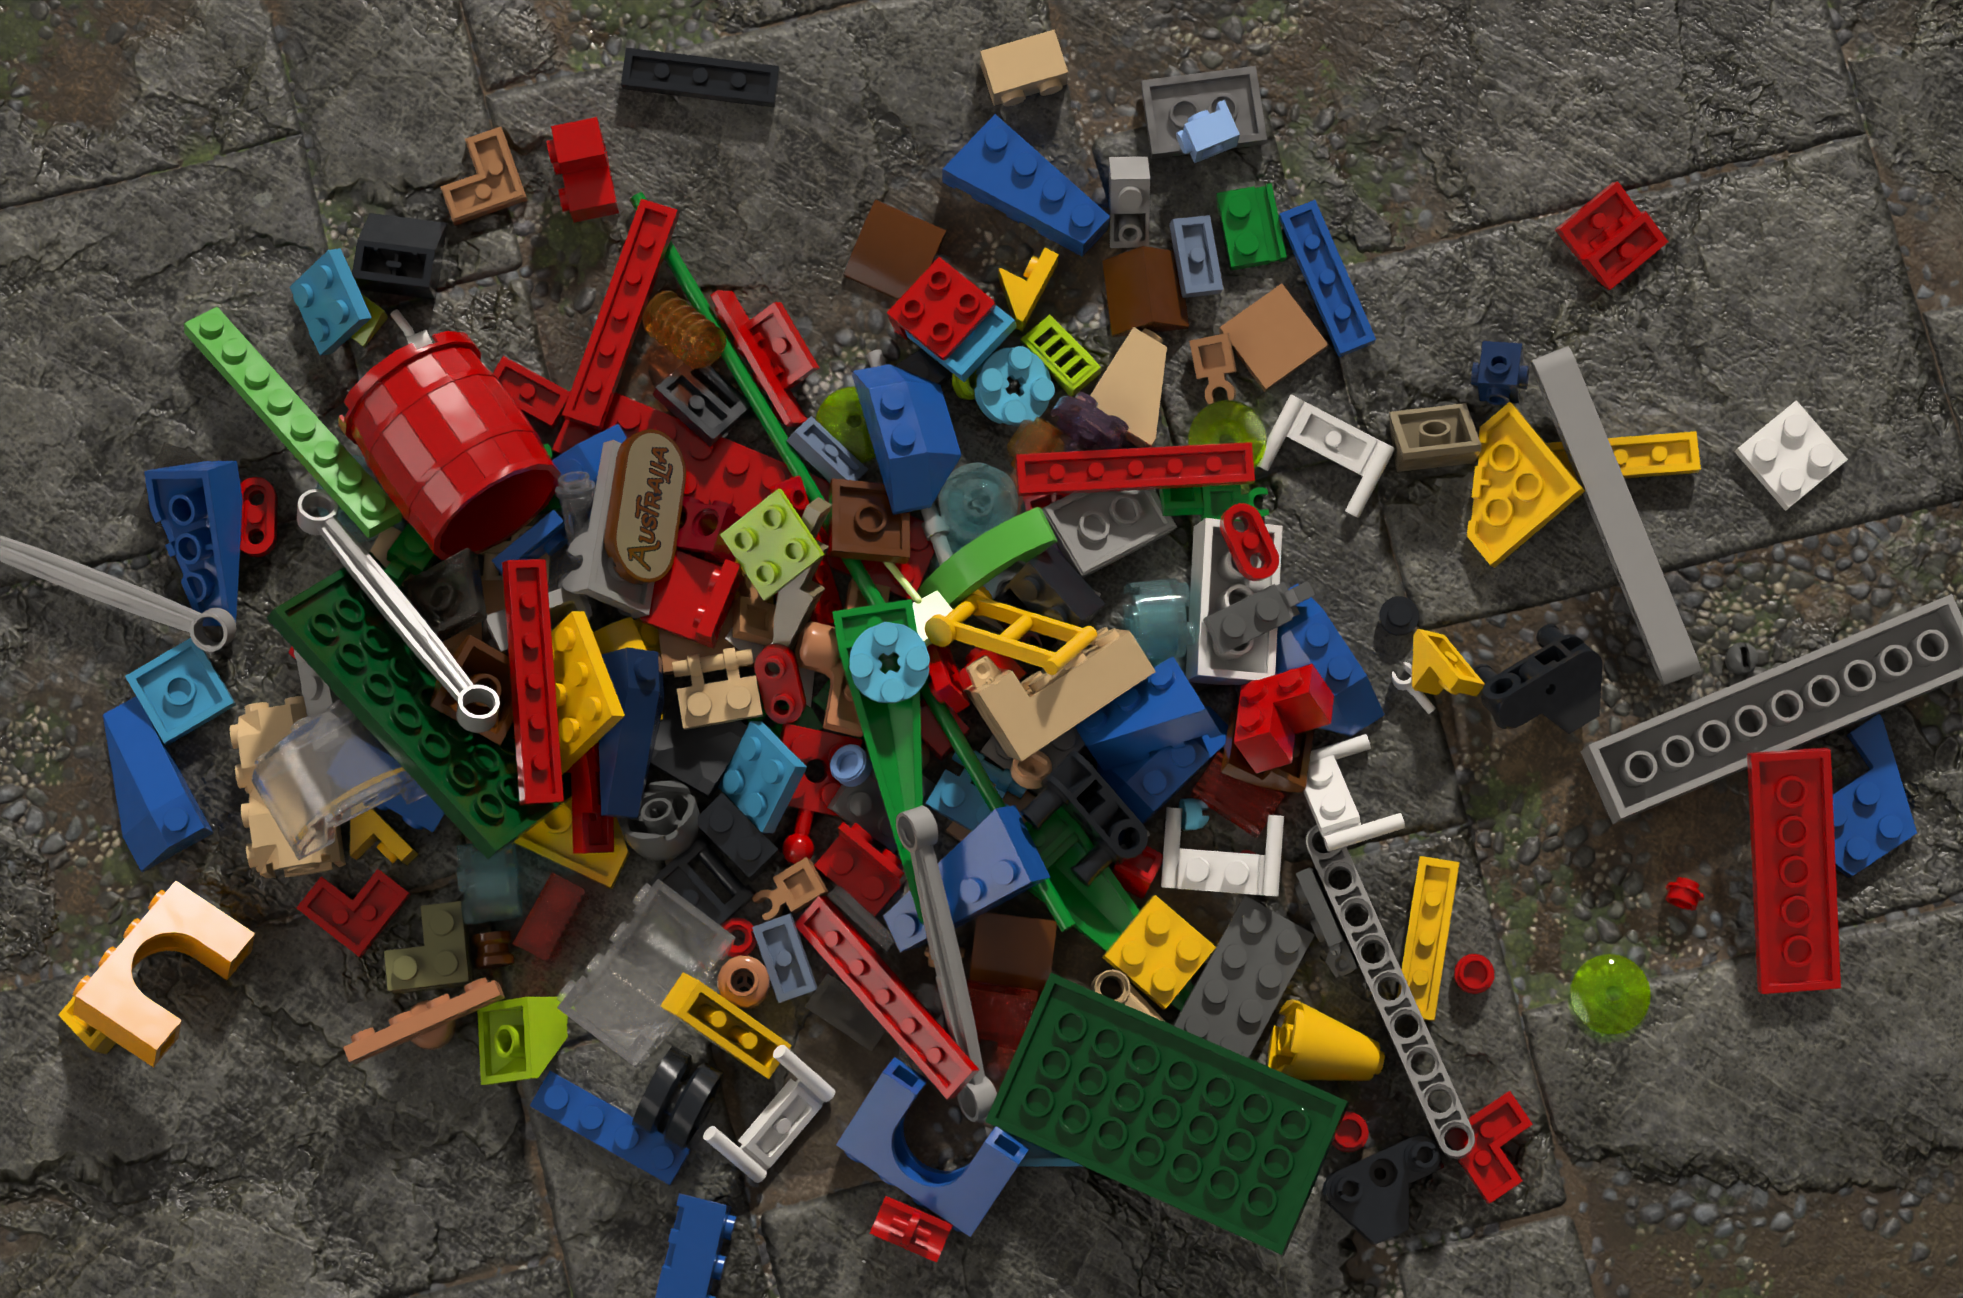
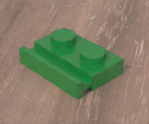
(1250, 227)

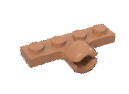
(819, 652)
(426, 1024)

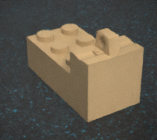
(1046, 705)

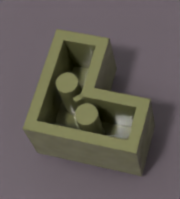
(443, 959)

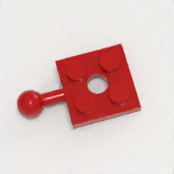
(811, 796)

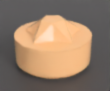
(1031, 771)

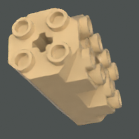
(254, 735)

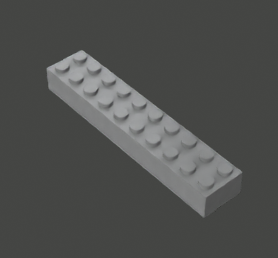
(1778, 709)

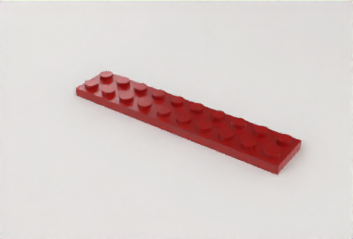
(740, 478)

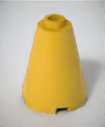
(1321, 1048)

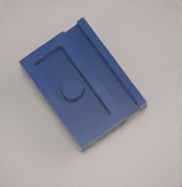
(544, 537)

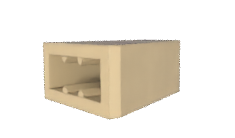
(1134, 386)

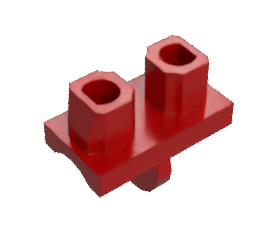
(911, 1229)

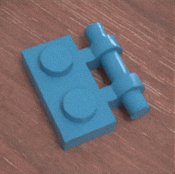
(961, 800)

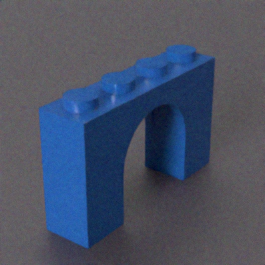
(879, 1143)

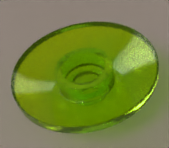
(833, 417)
(1229, 419)
(1590, 997)

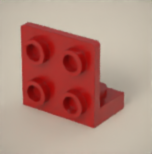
(940, 309)
(694, 598)
(861, 869)

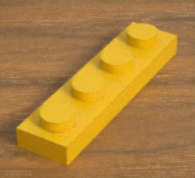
(1649, 454)
(1429, 931)

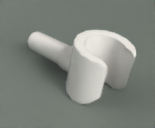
(419, 339)
(1407, 685)

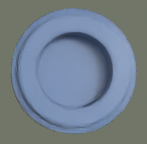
(850, 765)

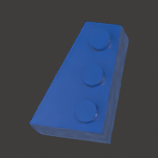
(1147, 718)

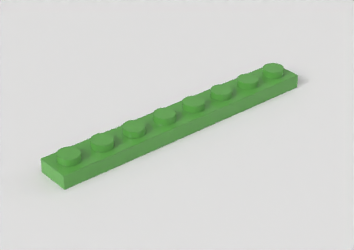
(293, 422)

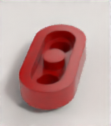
(258, 518)
(1252, 541)
(782, 685)

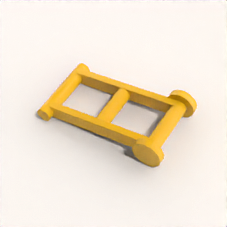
(944, 629)

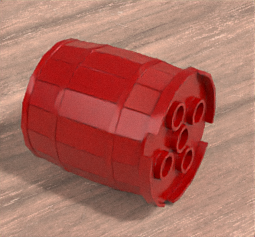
(450, 445)

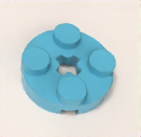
(992, 381)
(893, 685)

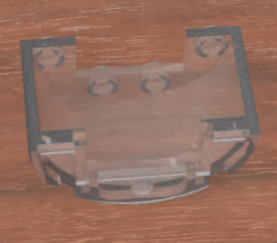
(326, 777)
(648, 955)

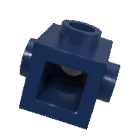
(1500, 373)

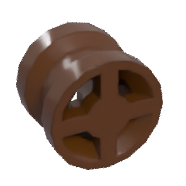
(492, 949)

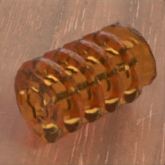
(683, 330)

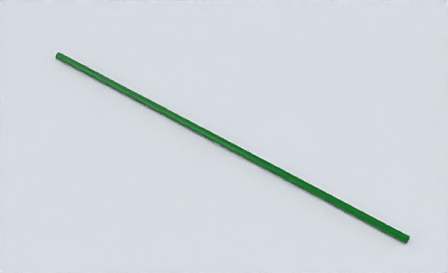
(855, 567)

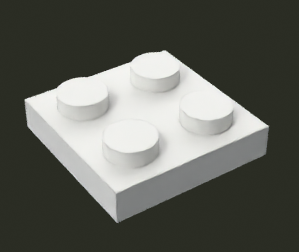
(1790, 455)

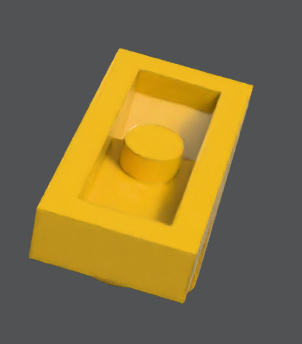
(1024, 295)
(1440, 666)
(370, 827)

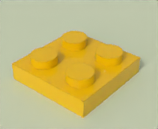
(1159, 952)

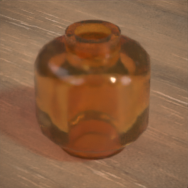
(1035, 437)

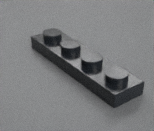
(700, 77)

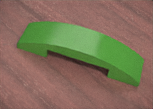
(989, 555)

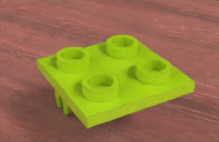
(772, 544)

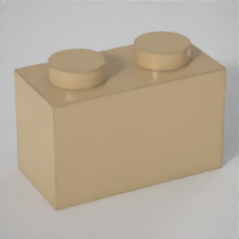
(1024, 68)

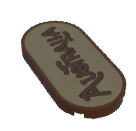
(645, 507)

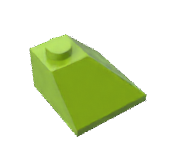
(519, 1038)

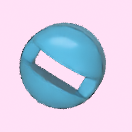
(1192, 814)

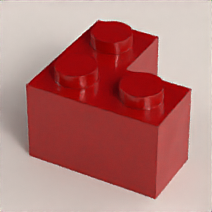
(582, 159)
(1278, 709)

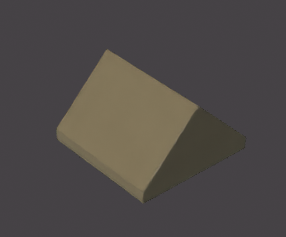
(1433, 437)

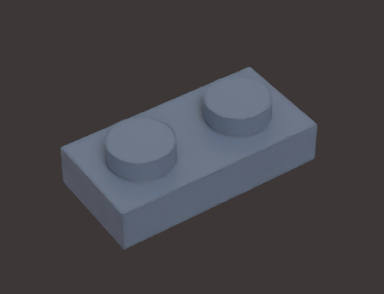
(1196, 256)
(825, 452)
(784, 958)

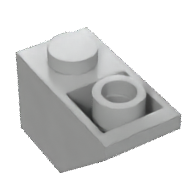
(1129, 202)

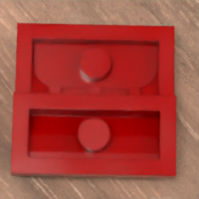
(1611, 235)

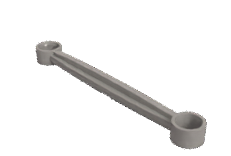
(116, 592)
(398, 611)
(918, 835)

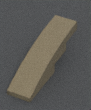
(800, 596)

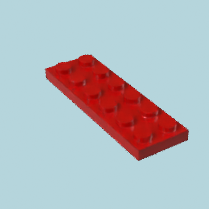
(1794, 870)

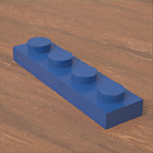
(1327, 278)
(608, 1127)

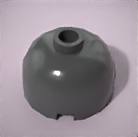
(665, 822)

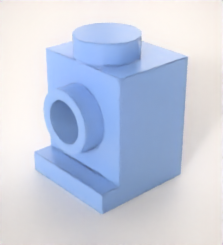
(1208, 133)

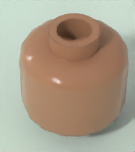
(744, 967)

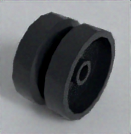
(682, 1100)

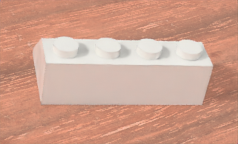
(1215, 586)

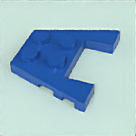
(1872, 809)

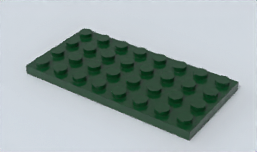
(390, 693)
(1167, 1113)

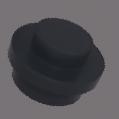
(1399, 616)

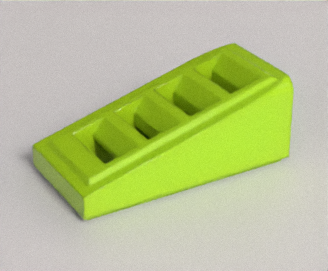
(1083, 377)

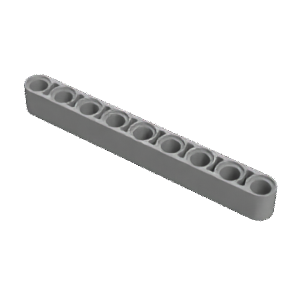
(1615, 516)
(1393, 1010)

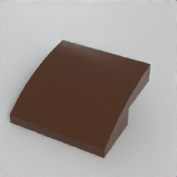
(893, 250)
(1284, 778)
(1013, 951)

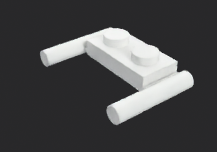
(1334, 441)
(1332, 801)
(1221, 870)
(778, 1122)

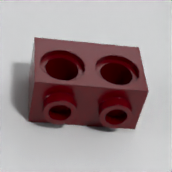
(701, 529)

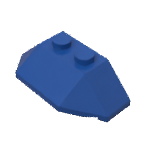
(908, 434)
(1315, 641)
(1154, 780)

